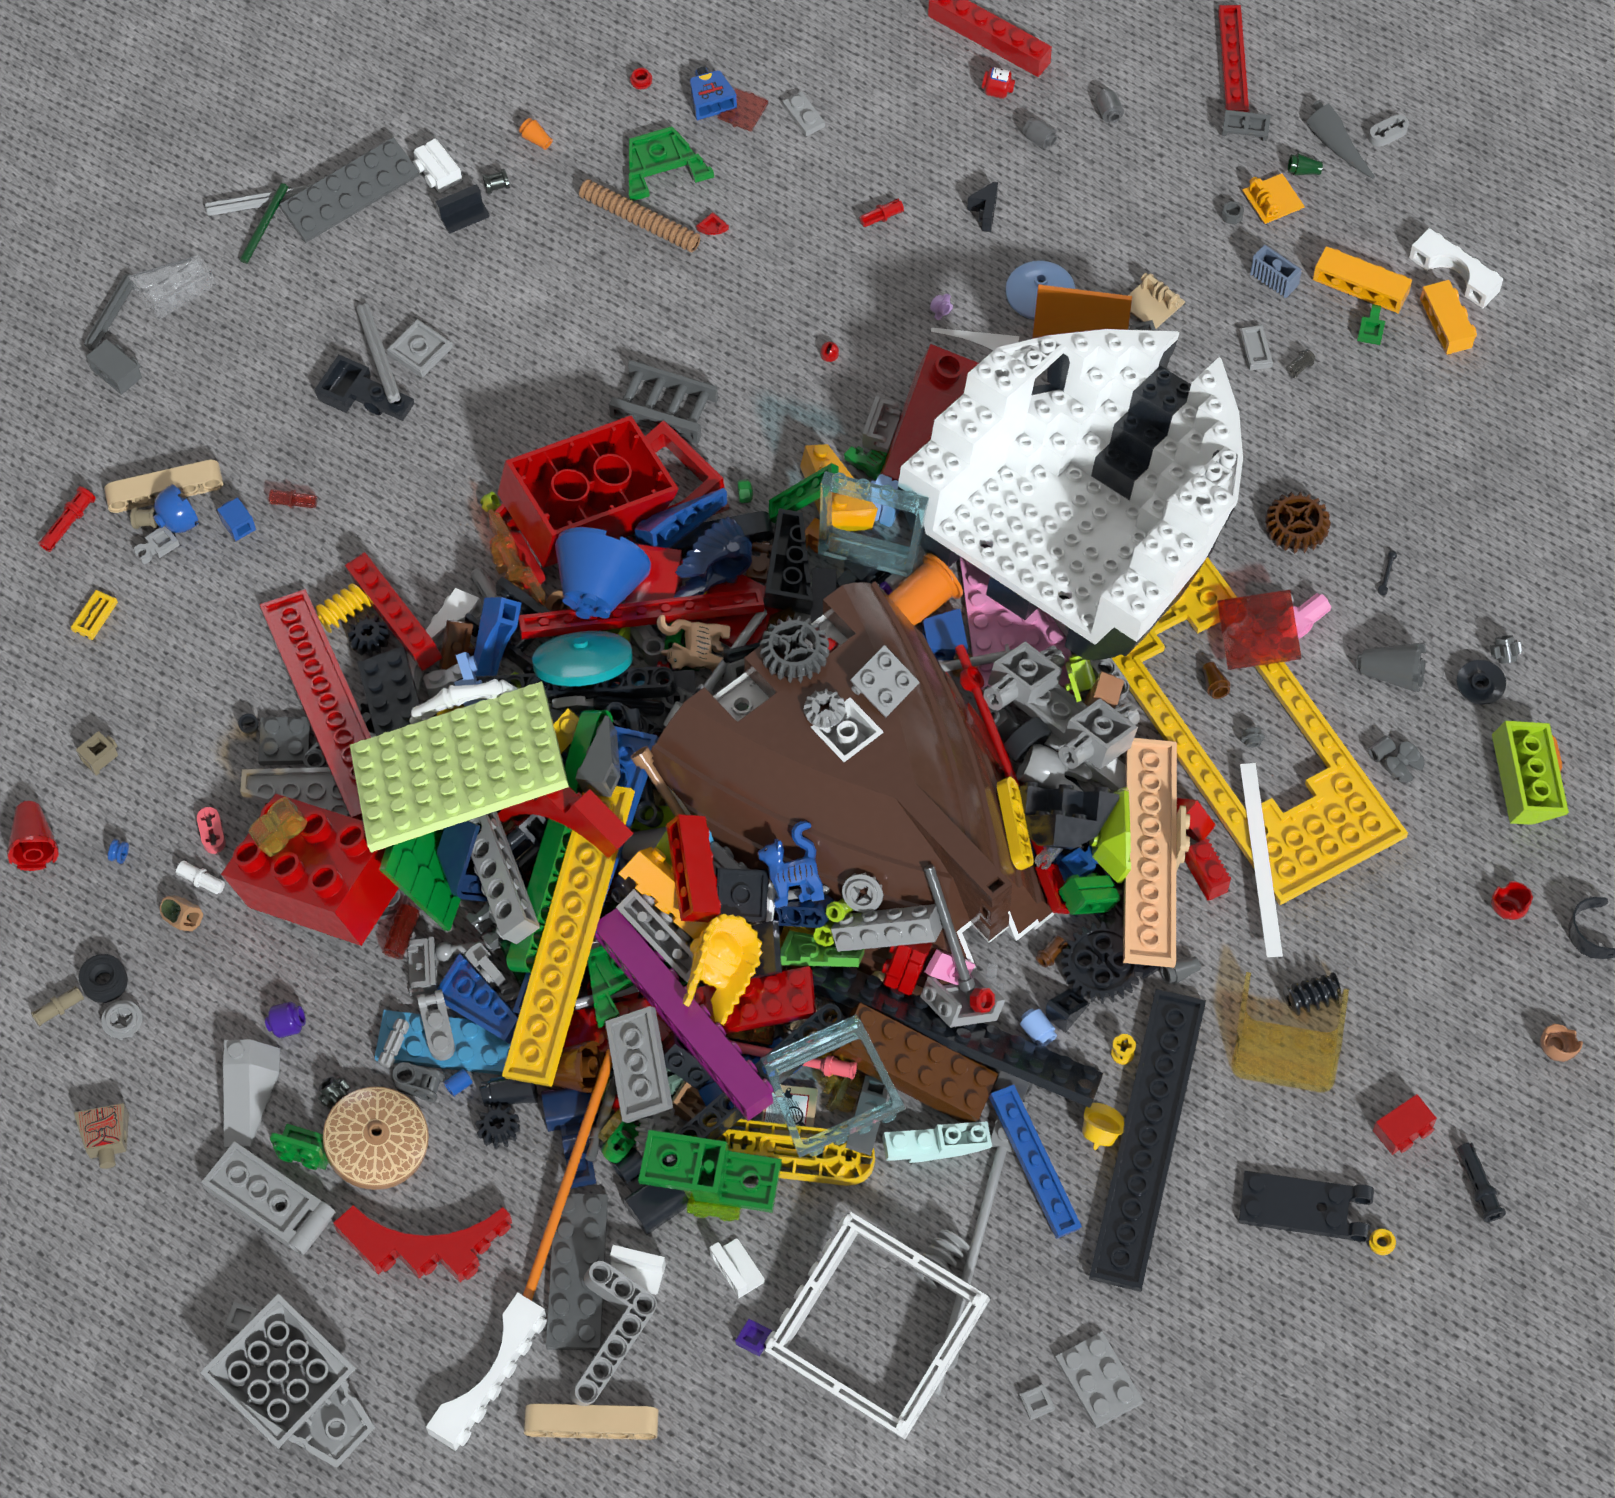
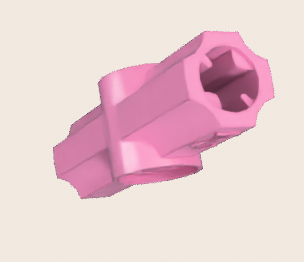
(1310, 612)

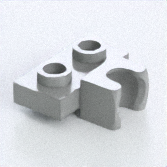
(482, 961)

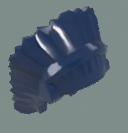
(715, 558)

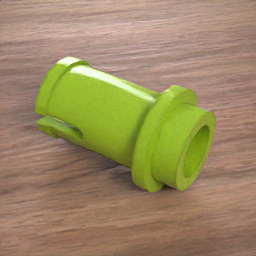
(837, 910)

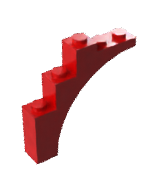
(580, 813)
(420, 1253)

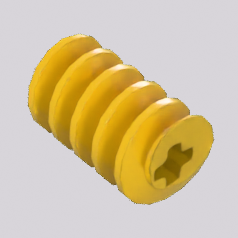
(341, 606)

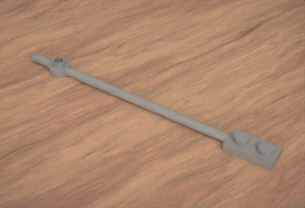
(1002, 1144)

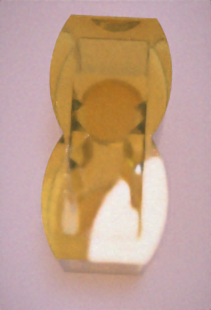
(277, 826)

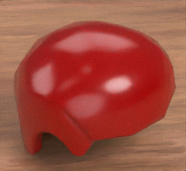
(1512, 900)

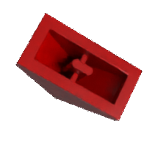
(1200, 821)

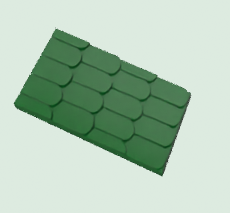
(418, 873)

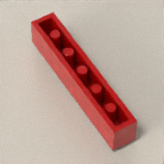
(992, 33)
(393, 611)

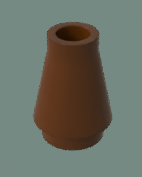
(1216, 682)

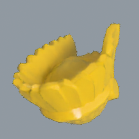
(724, 959)

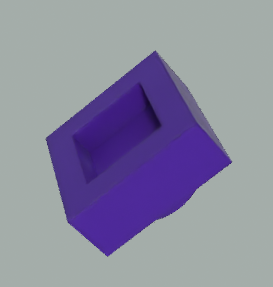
(753, 1337)

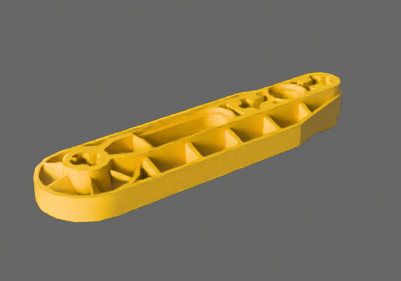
(833, 1161)

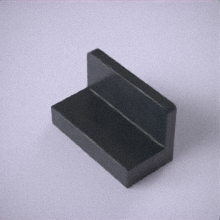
(462, 209)

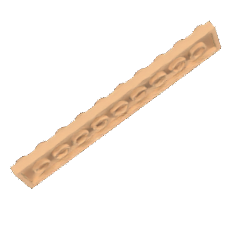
(1151, 883)

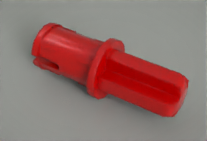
(882, 213)

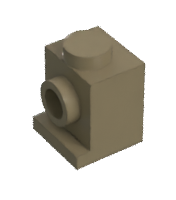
(97, 752)

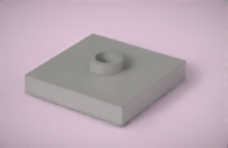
(419, 348)

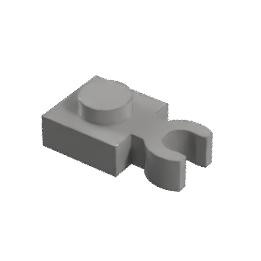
(158, 542)

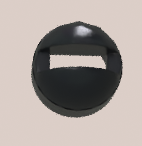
(248, 719)

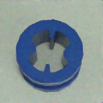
(118, 851)

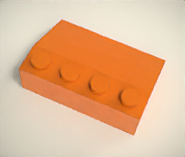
(1076, 310)

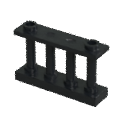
(515, 653)

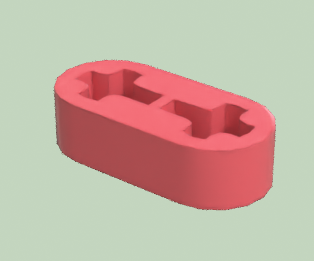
(215, 829)

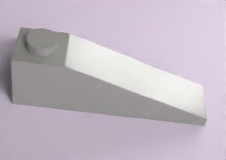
(247, 1086)

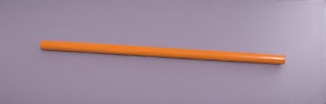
(568, 1176)

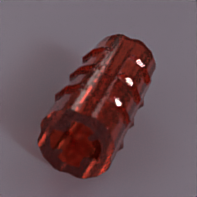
(400, 931)

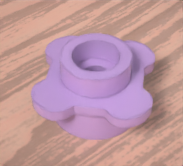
(941, 306)

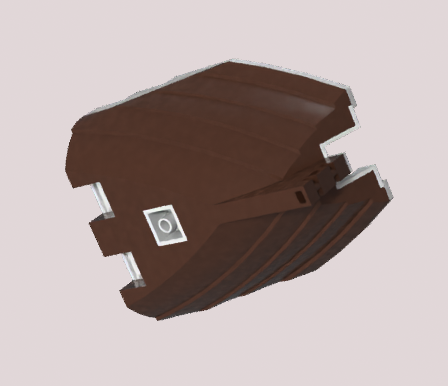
(872, 787)

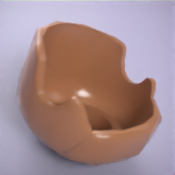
(1560, 1043)

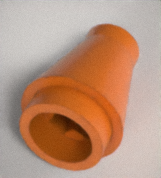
(533, 132)

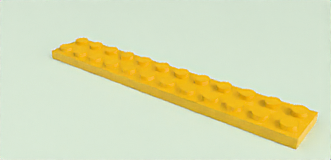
(563, 954)

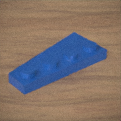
(476, 1000)

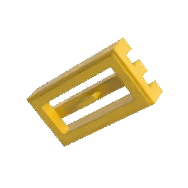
(84, 631)

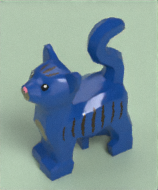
(793, 873)

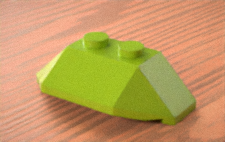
(1113, 842)

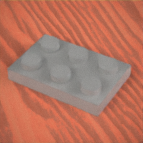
(1099, 1380)

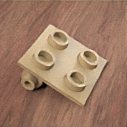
(1154, 301)

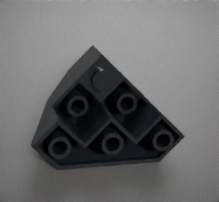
(1064, 815)

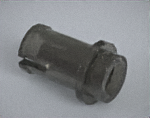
(1305, 359)

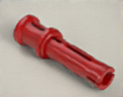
(72, 511)

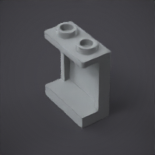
(952, 1004)

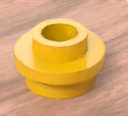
(1385, 1235)

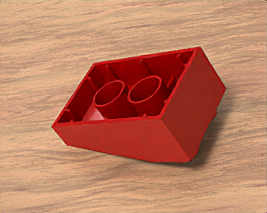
(935, 387)

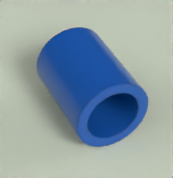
(458, 1082)

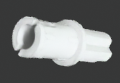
(200, 877)

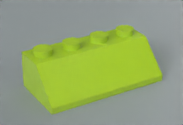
(1529, 772)

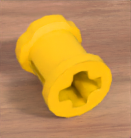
(1118, 1043)

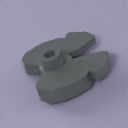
(1406, 755)

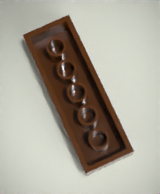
(921, 1067)

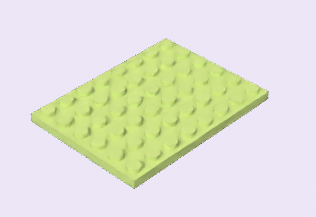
(457, 766)

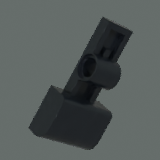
(351, 382)
(647, 1204)

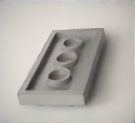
(639, 1064)

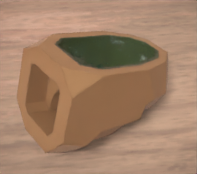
(180, 913)

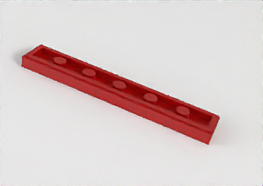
(1233, 58)

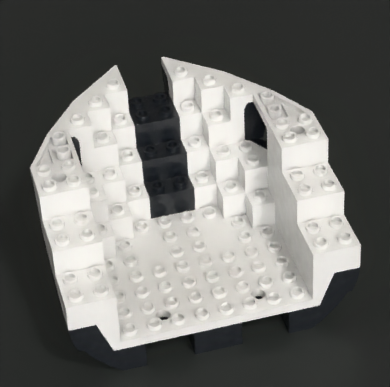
(1084, 483)

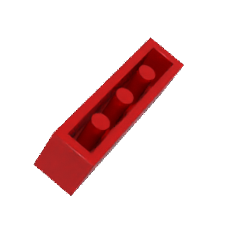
(693, 868)

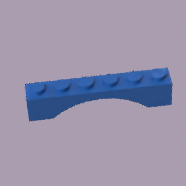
(496, 627)

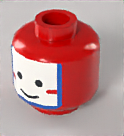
(998, 83)

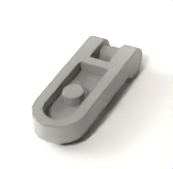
(437, 1026)

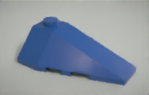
(673, 524)

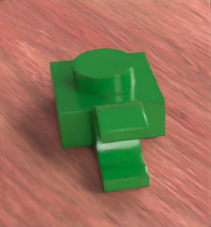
(1372, 328)

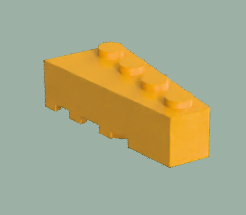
(847, 511)
(656, 879)

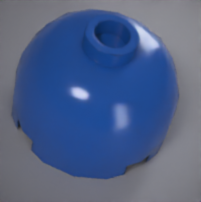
(174, 511)

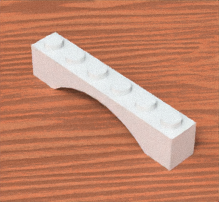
(455, 609)
(455, 1418)

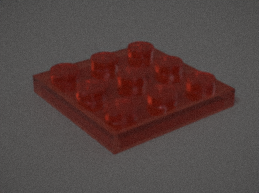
(1259, 629)

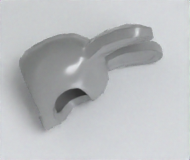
(1046, 769)

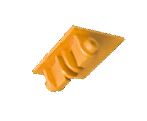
(1272, 197)

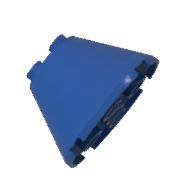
(598, 570)

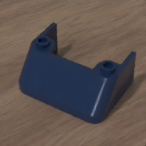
(455, 854)

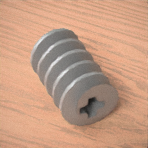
(942, 1253)

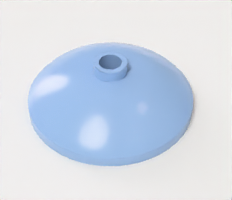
(1023, 284)

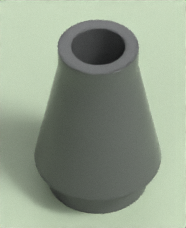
(1183, 968)

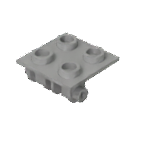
(884, 681)

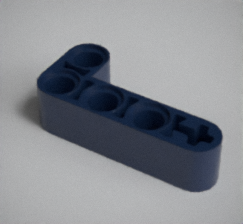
(803, 914)

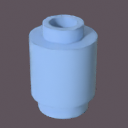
(1038, 1027)

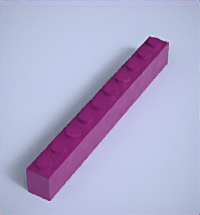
(690, 1024)

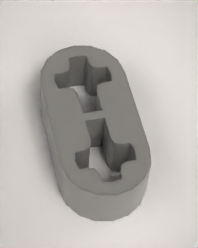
(1387, 128)

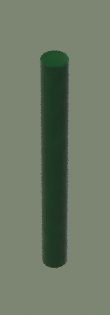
(264, 222)

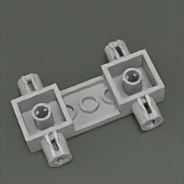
(1031, 683)

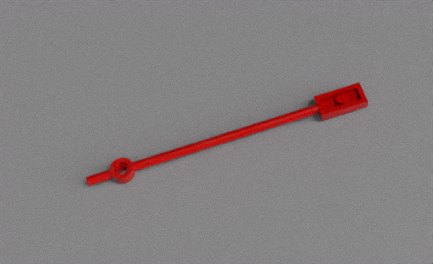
(973, 681)

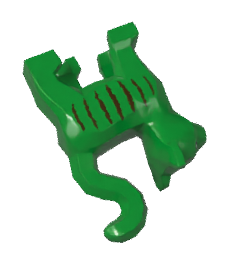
(871, 463)

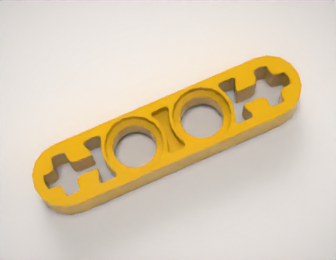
(1015, 823)

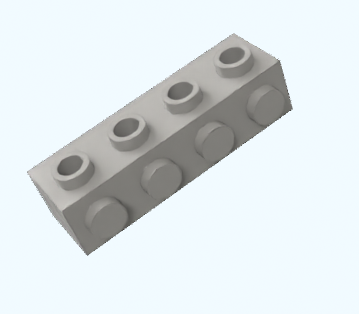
(887, 928)
(659, 931)

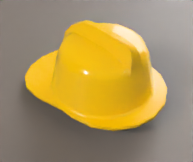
(1102, 1125)

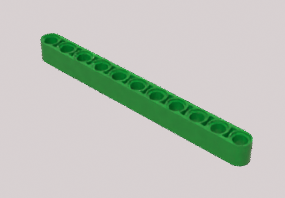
(553, 847)

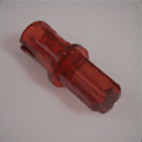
(292, 499)

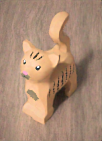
(699, 641)

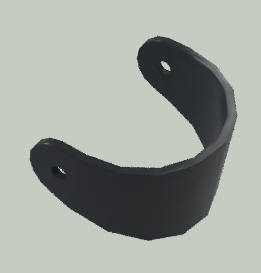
(1579, 941)

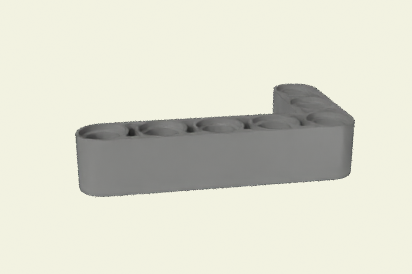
(617, 1335)

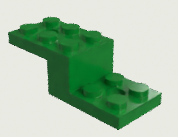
(710, 1171)

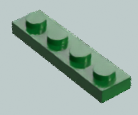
(800, 494)

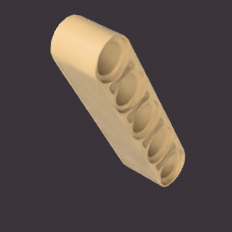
(143, 489)
(591, 1421)

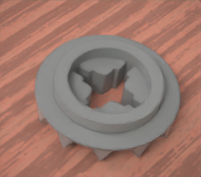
(827, 718)
(866, 903)
(126, 1009)

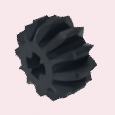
(362, 642)
(490, 1132)

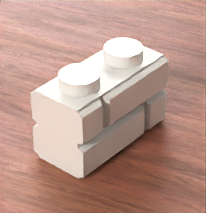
(437, 166)

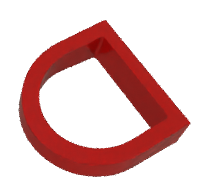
(665, 436)

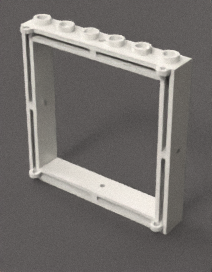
(820, 1275)

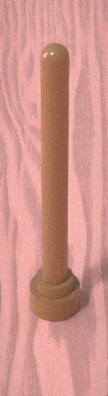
(644, 760)

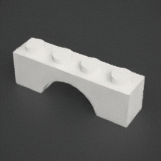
(1434, 251)

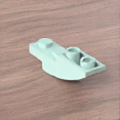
(937, 1143)

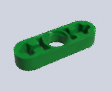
(625, 1143)

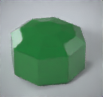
(745, 491)

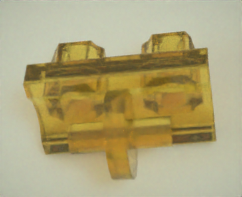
(838, 1097)

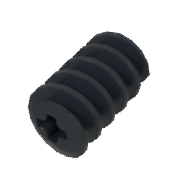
(1312, 993)

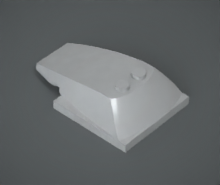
(291, 1384)

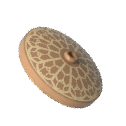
(370, 1159)

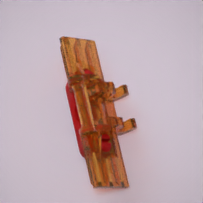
(508, 551)

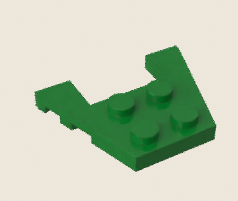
(660, 153)
(608, 980)

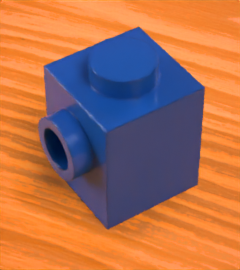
(236, 519)

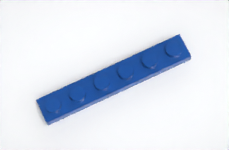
(1035, 1161)

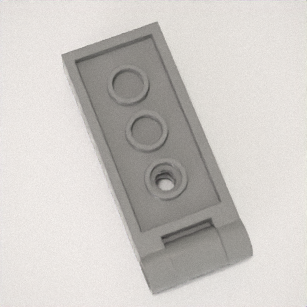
(258, 1192)

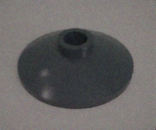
(1482, 673)

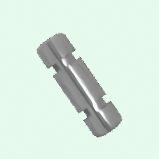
(393, 1043)

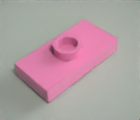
(944, 968)

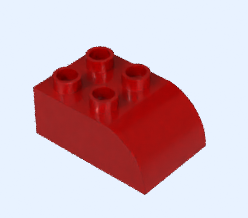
(588, 480)

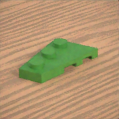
(803, 950)

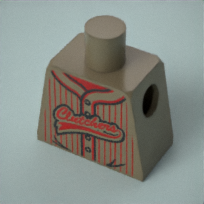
(104, 1132)

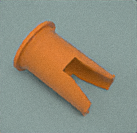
(926, 589)

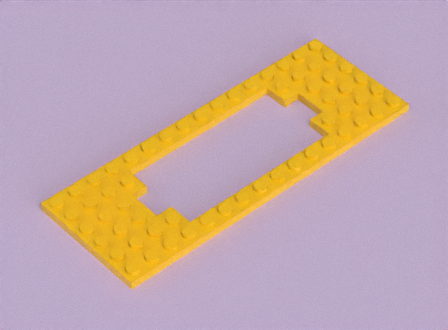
(1316, 838)

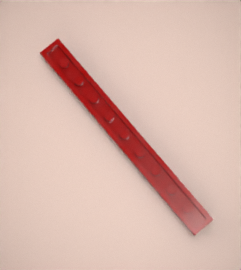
(644, 613)

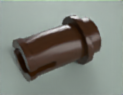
(1046, 956)

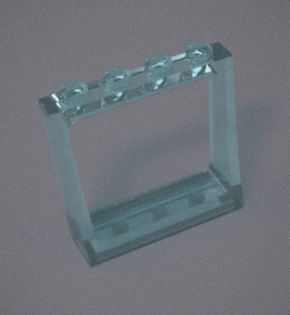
(862, 548)
(811, 1048)

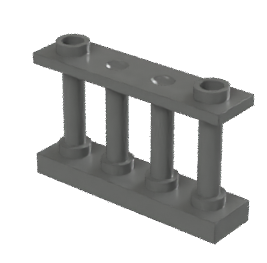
(649, 418)

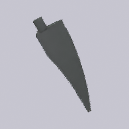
(1331, 131)

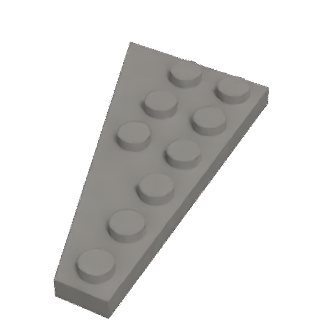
(302, 784)

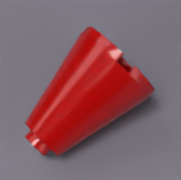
(31, 839)

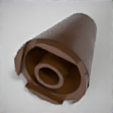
(579, 1067)

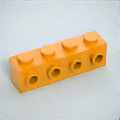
(1362, 279)

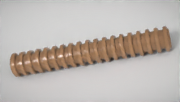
(639, 215)

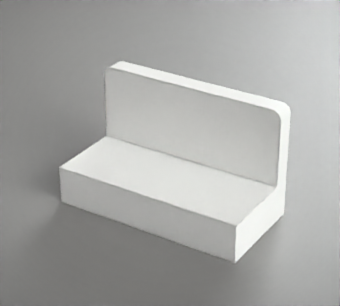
(639, 1266)
(736, 1267)

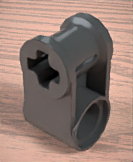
(423, 1081)

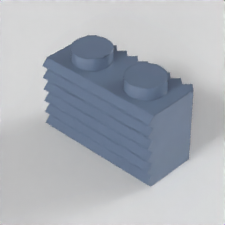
(1275, 271)

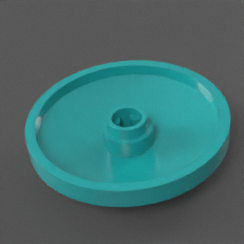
(582, 658)

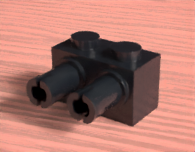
(527, 827)

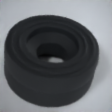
(93, 968)

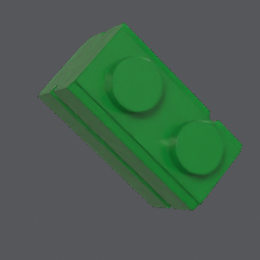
(1089, 894)

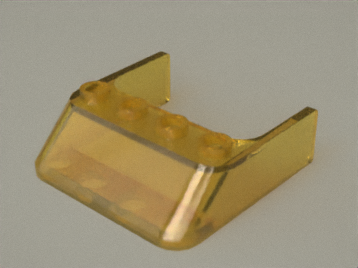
(1286, 1053)

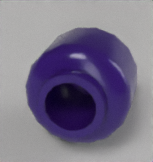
(285, 1019)

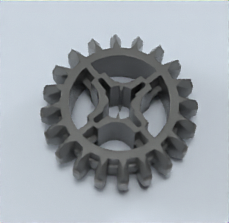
(799, 661)

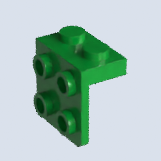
(300, 1146)

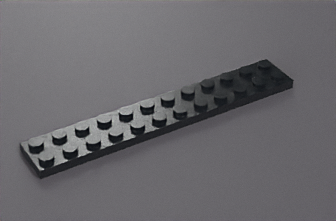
(977, 1041)
(1147, 1141)

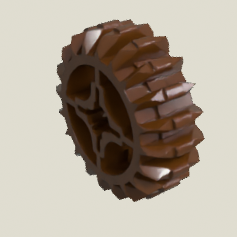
(1299, 529)

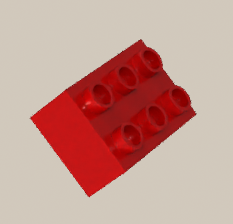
(318, 879)

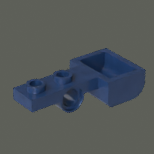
(565, 1112)

